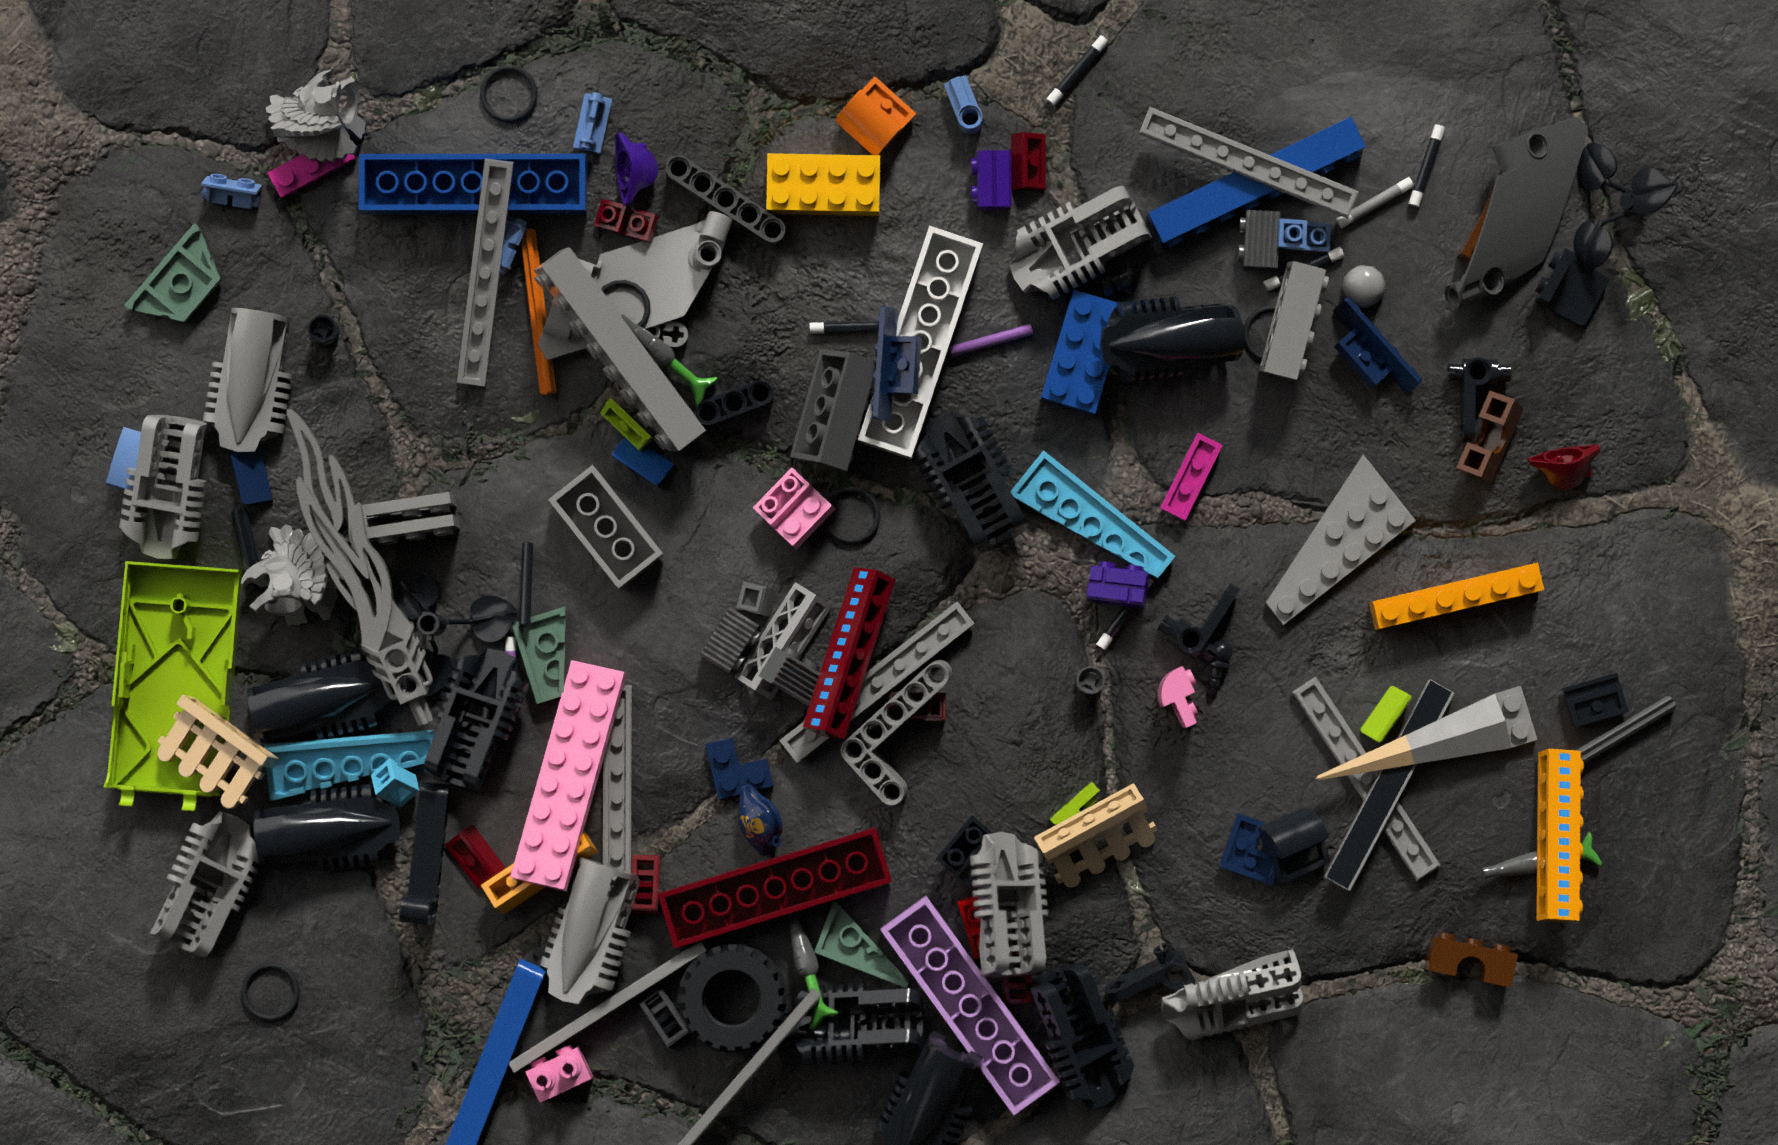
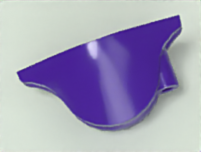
(634, 167)

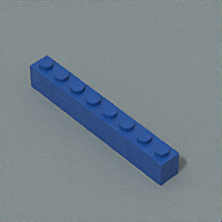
(1234, 191)

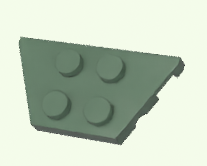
(179, 281)

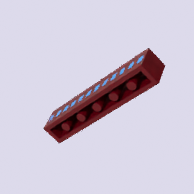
(849, 653)

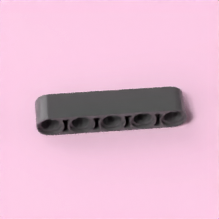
(718, 189)

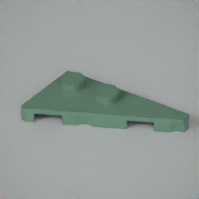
(848, 944)

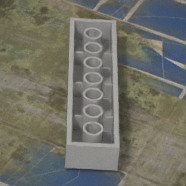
(619, 350)

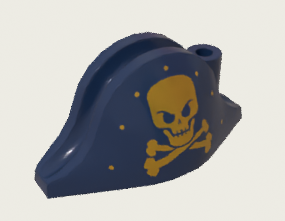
(759, 820)

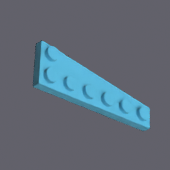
(1072, 503)
(335, 760)

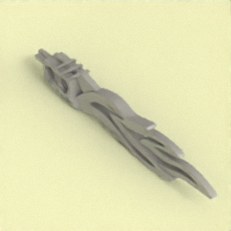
(342, 555)

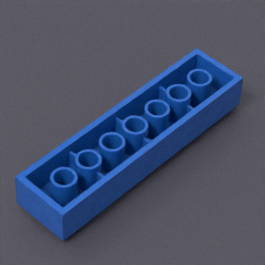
(454, 181)

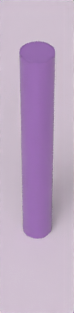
(991, 340)

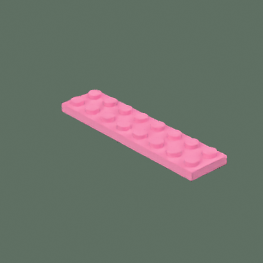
(568, 775)

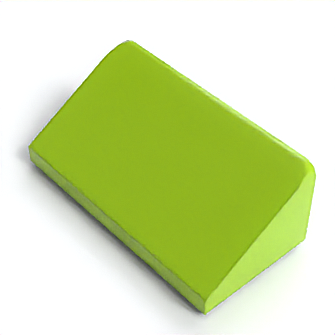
(626, 425)
(1385, 714)

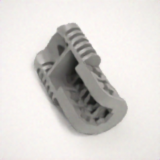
(1076, 242)
(250, 380)
(165, 486)
(207, 884)
(1009, 901)
(588, 935)
(1225, 999)

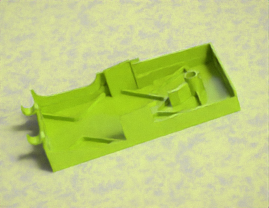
(171, 642)

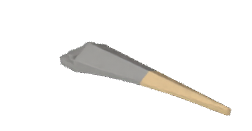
(1482, 727)

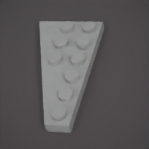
(1349, 532)

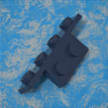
(1370, 352)
(896, 364)

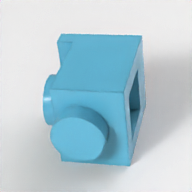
(394, 783)

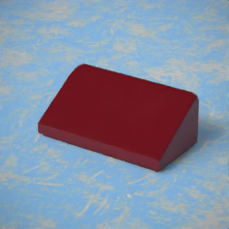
(1028, 161)
(475, 856)

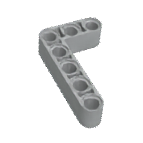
(889, 724)

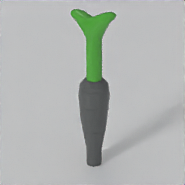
(665, 357)
(1527, 863)
(807, 968)

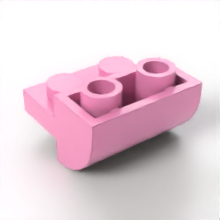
(793, 508)
(1173, 690)

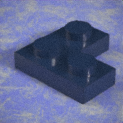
(730, 775)
(1241, 854)

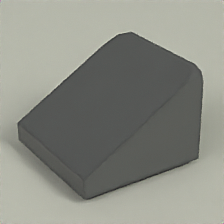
(756, 599)

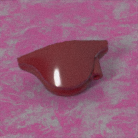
(1566, 466)

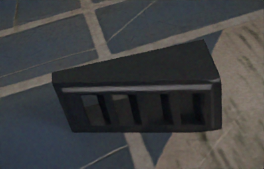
(644, 1002)

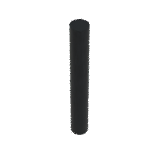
(526, 584)

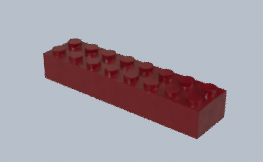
(774, 887)

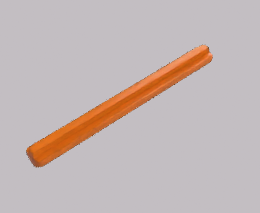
(537, 311)

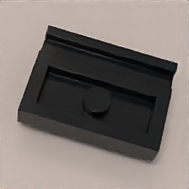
(1595, 700)

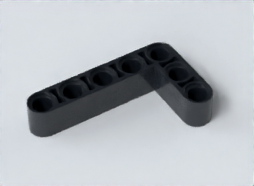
(427, 856)

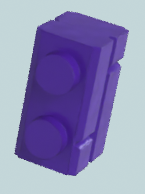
(993, 180)
(1118, 586)

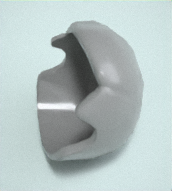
(1364, 286)

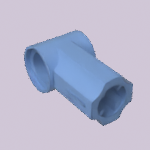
(963, 103)

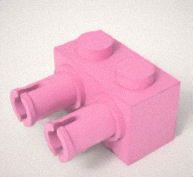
(559, 1073)

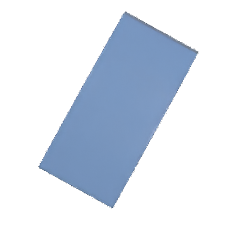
(1304, 235)
(124, 457)

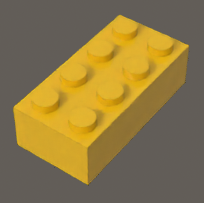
(823, 184)

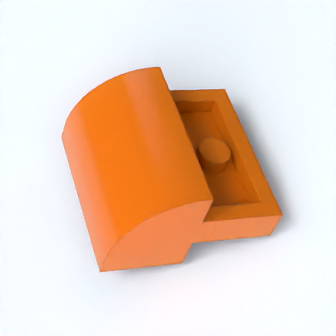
(875, 116)

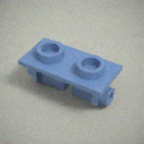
(592, 122)
(220, 187)
(513, 234)

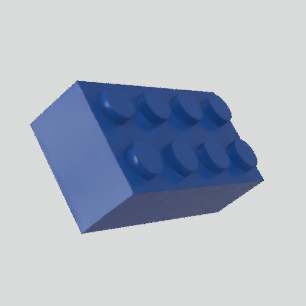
(1077, 363)

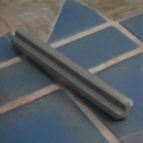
(1627, 728)

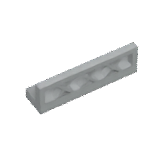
(801, 626)

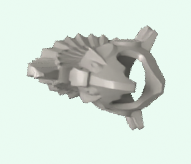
(314, 121)
(295, 577)

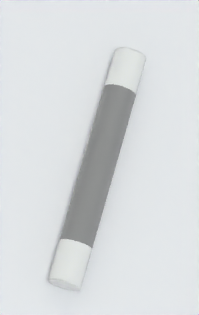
(1376, 202)

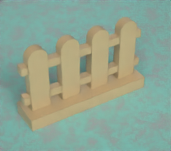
(228, 752)
(1090, 824)

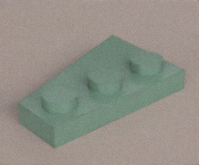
(544, 653)

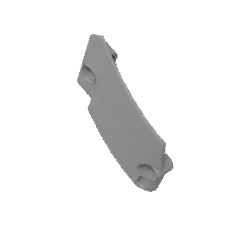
(666, 269)

